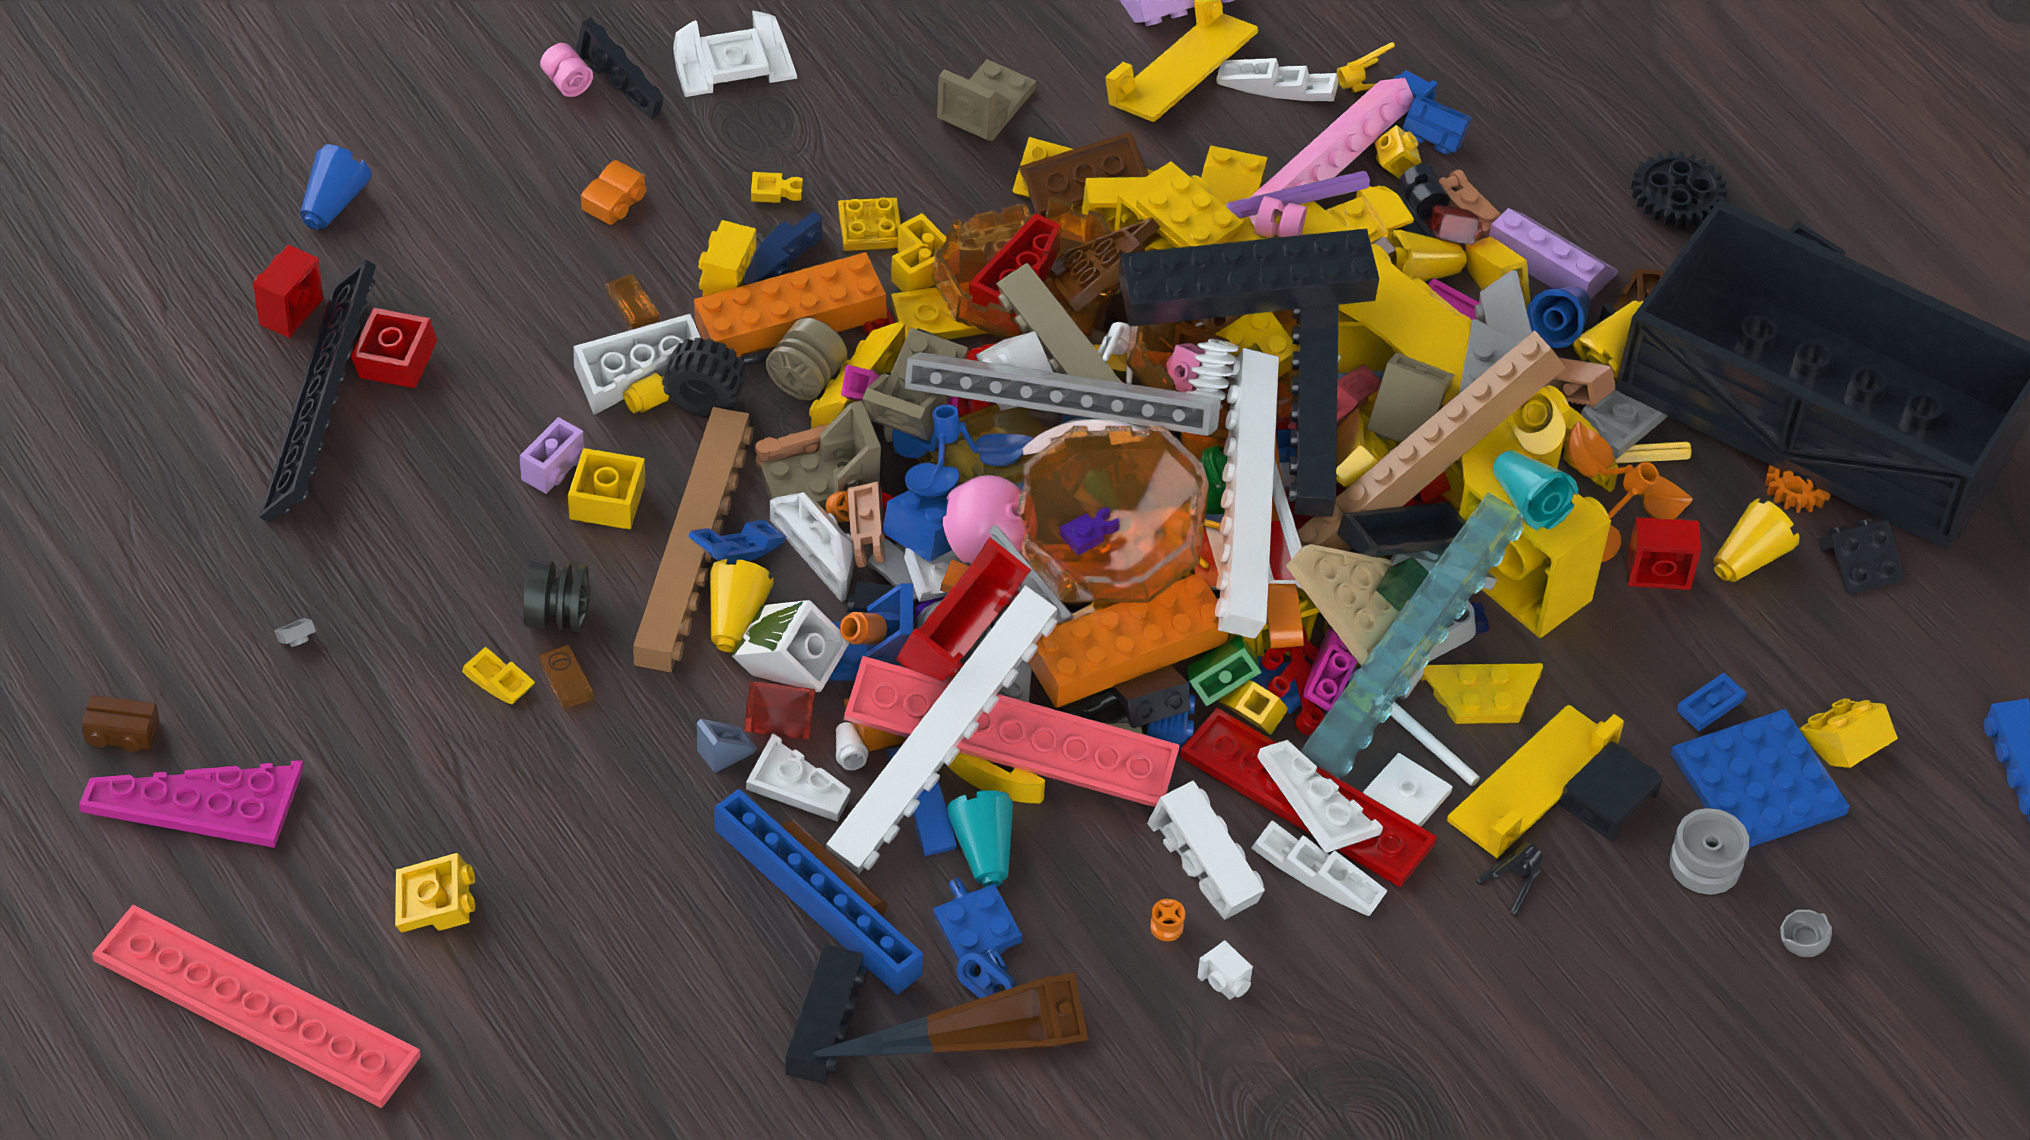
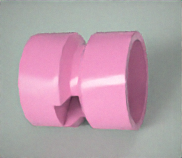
(566, 69)
(1291, 221)

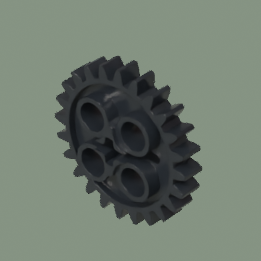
(1677, 189)

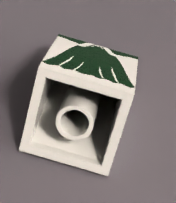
(791, 645)

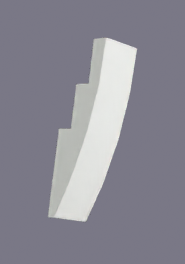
(1268, 79)
(1323, 872)

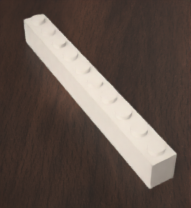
(1247, 494)
(942, 730)

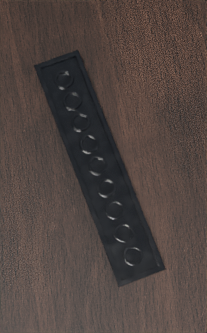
(318, 392)

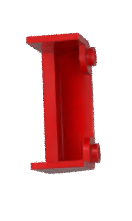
(964, 613)

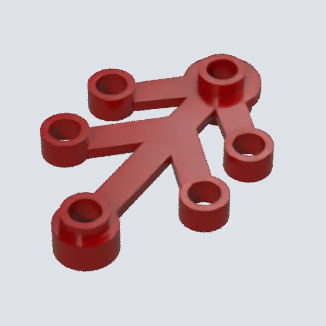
(1299, 668)

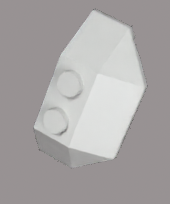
(816, 539)

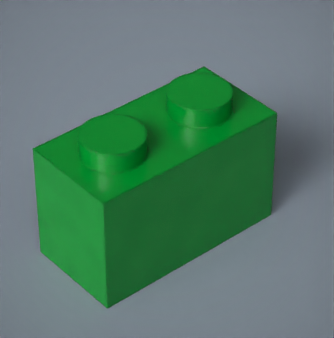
(1223, 670)

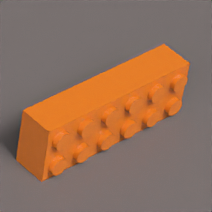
(762, 312)
(1127, 641)

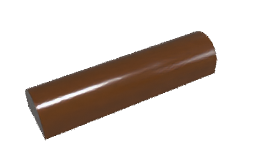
(835, 866)

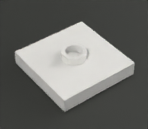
(1409, 789)

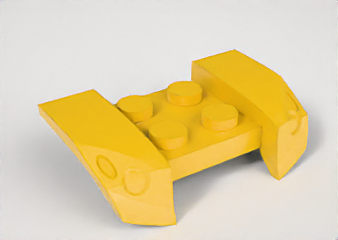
(1375, 209)

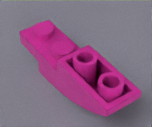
(1329, 671)

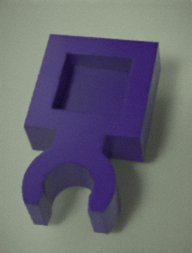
(1087, 533)

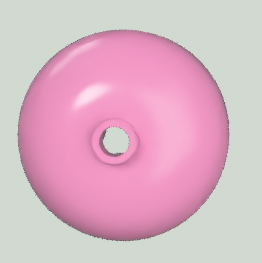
(978, 507)

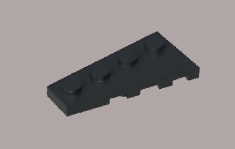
(622, 73)

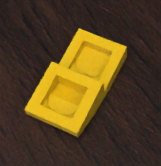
(496, 677)

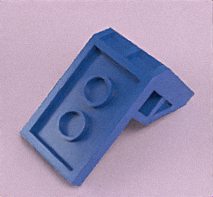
(897, 611)

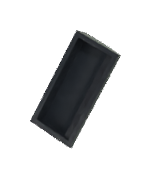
(1401, 529)

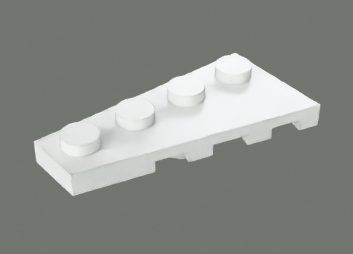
(928, 575)
(1317, 800)

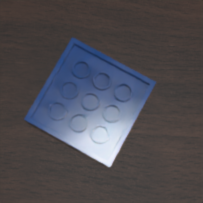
(1761, 777)

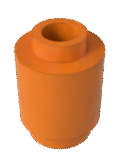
(863, 628)

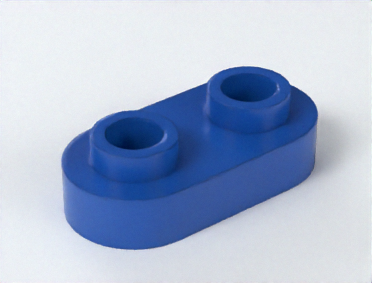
(989, 979)

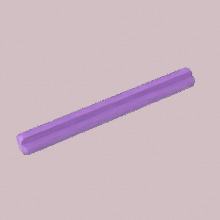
(1303, 193)

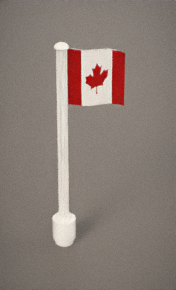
(1283, 541)

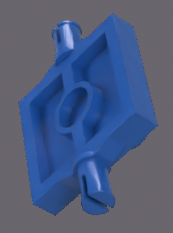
(977, 923)

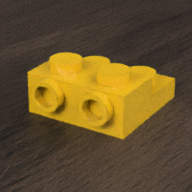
(434, 894)

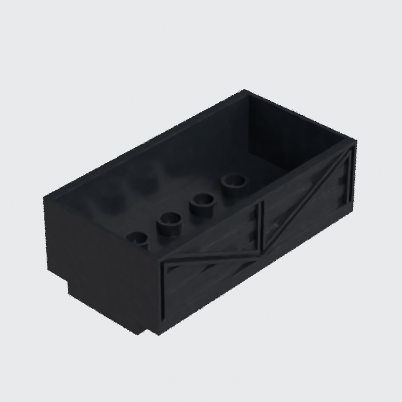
(1831, 373)

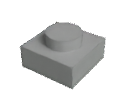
(296, 632)

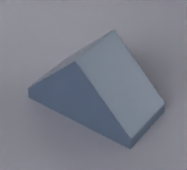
(722, 744)

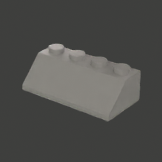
(1504, 308)

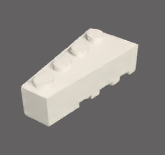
(619, 360)
(1206, 849)

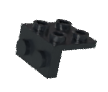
(1864, 555)

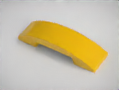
(1019, 784)

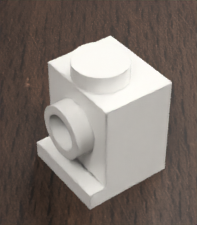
(1225, 970)

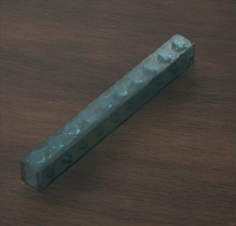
(1413, 636)

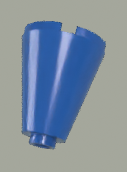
(332, 185)
(1559, 315)

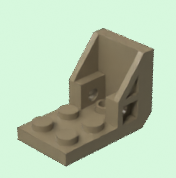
(985, 100)
(907, 409)
(846, 459)

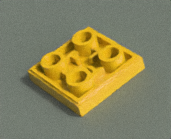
(869, 223)

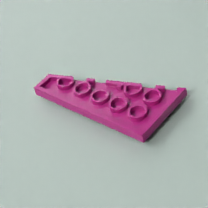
(205, 801)

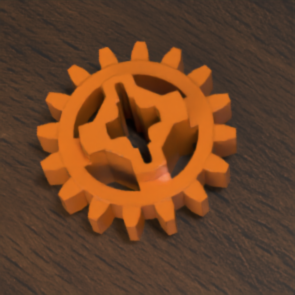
(1794, 490)

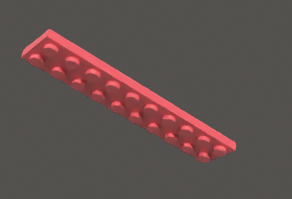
(1022, 735)
(257, 1006)

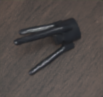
(1521, 862)

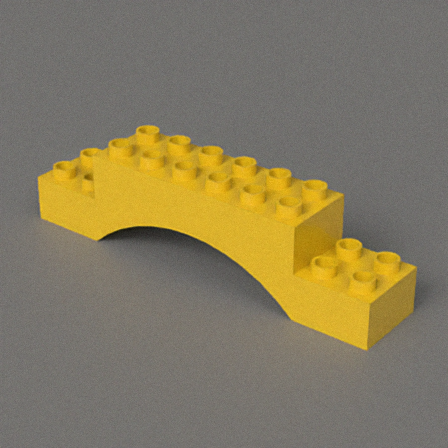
(1544, 571)

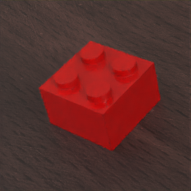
(288, 290)
(394, 348)
(1663, 553)

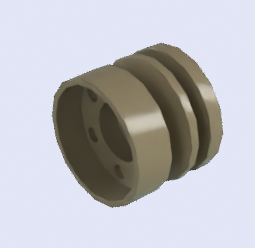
(806, 359)

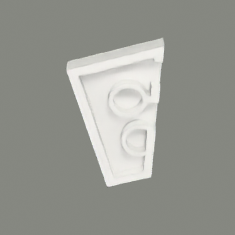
(794, 781)

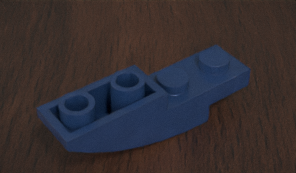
(782, 247)

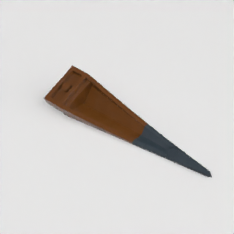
(1022, 1017)

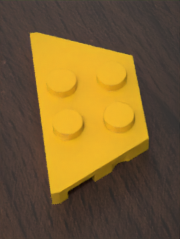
(1483, 690)

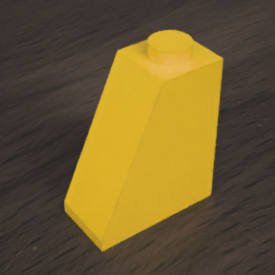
(1491, 260)

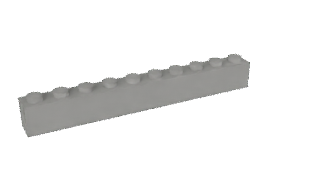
(1062, 393)

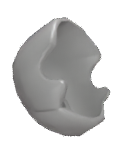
(1806, 933)

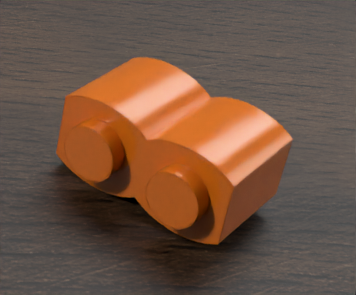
(613, 192)

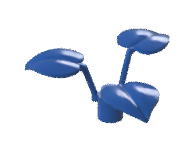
(937, 480)

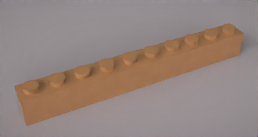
(1442, 438)
(684, 562)

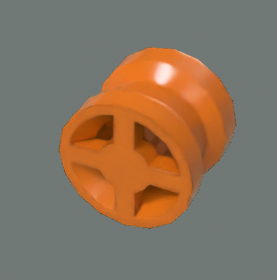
(833, 506)
(1166, 911)

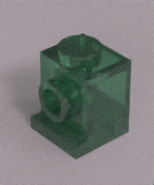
(1402, 582)

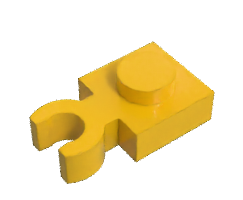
(771, 187)

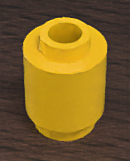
(645, 394)

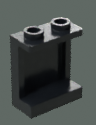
(1153, 696)
(1610, 789)

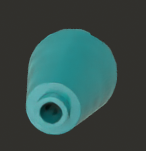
(1535, 489)
(984, 834)

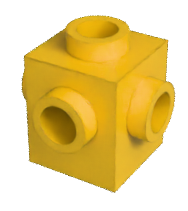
(1397, 151)

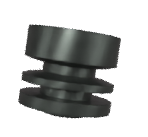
(557, 596)

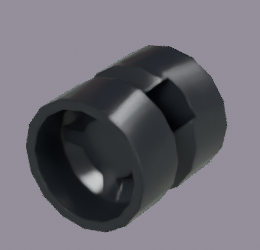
(1423, 190)

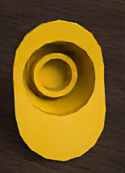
(1539, 423)

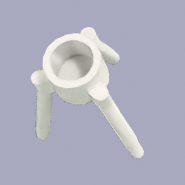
(1117, 343)

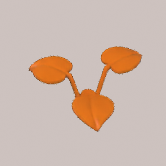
(1661, 500)

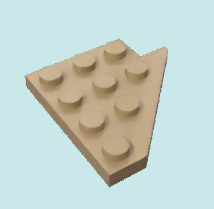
(1346, 594)

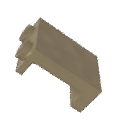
(1407, 397)

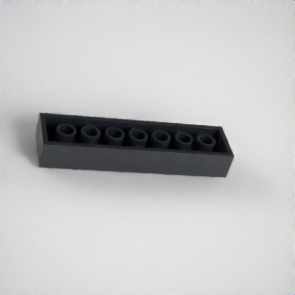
(1248, 277)

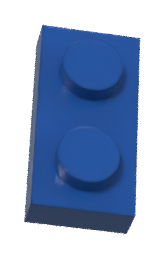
(1711, 702)

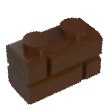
(120, 723)

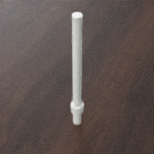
(1430, 742)

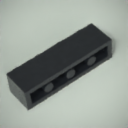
(825, 1013)

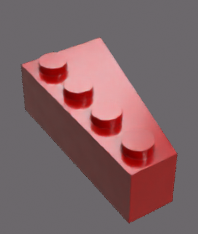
(1033, 244)

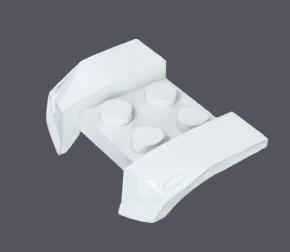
(731, 55)

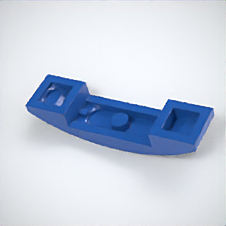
(753, 542)
(931, 819)

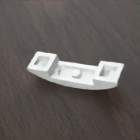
(1093, 424)

